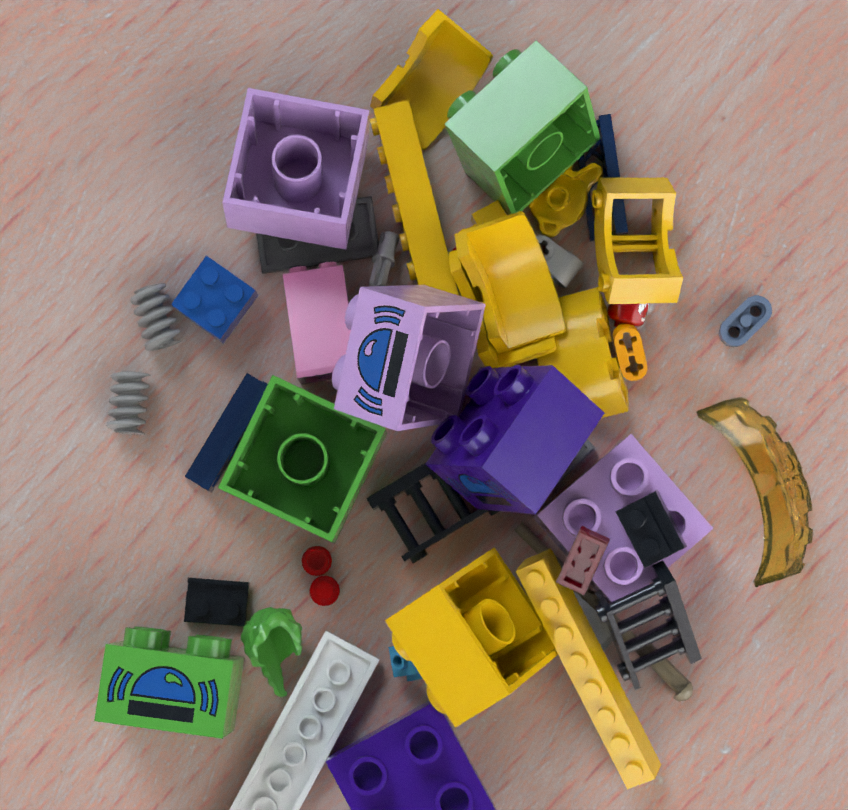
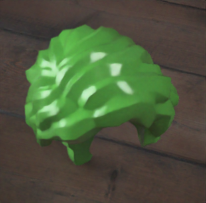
(270, 639)

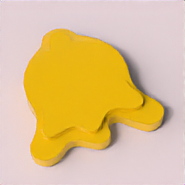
(565, 199)

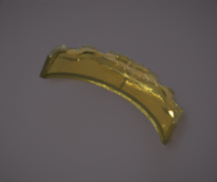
(778, 483)

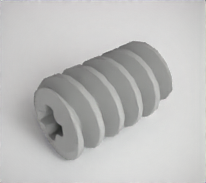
(155, 317)
(127, 402)

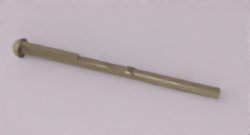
(664, 668)

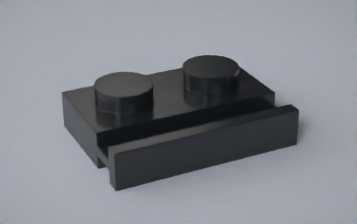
(651, 529)
(216, 602)

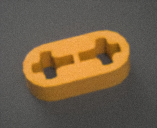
(623, 353)

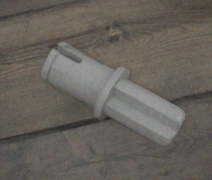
(384, 258)

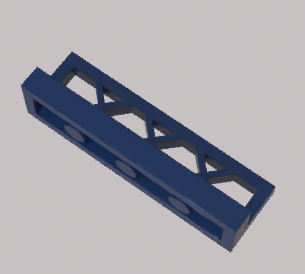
(610, 170)
(226, 434)

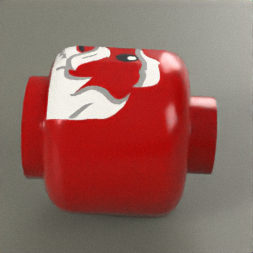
(628, 313)

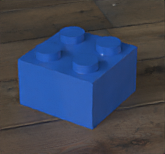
(214, 299)

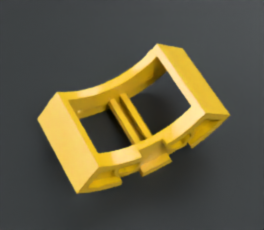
(639, 288)

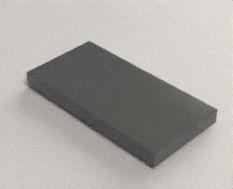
(282, 254)

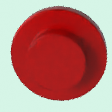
(316, 560)
(324, 590)

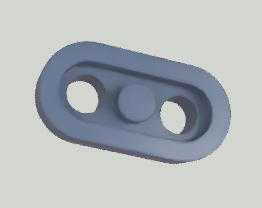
(744, 322)

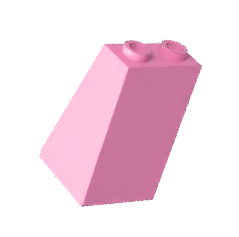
(317, 319)

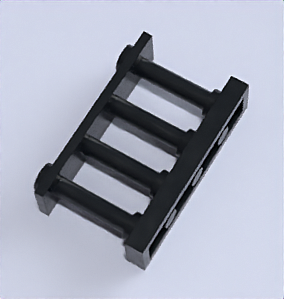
(411, 486)
(676, 624)

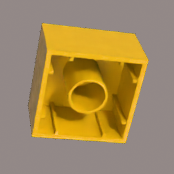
(472, 638)

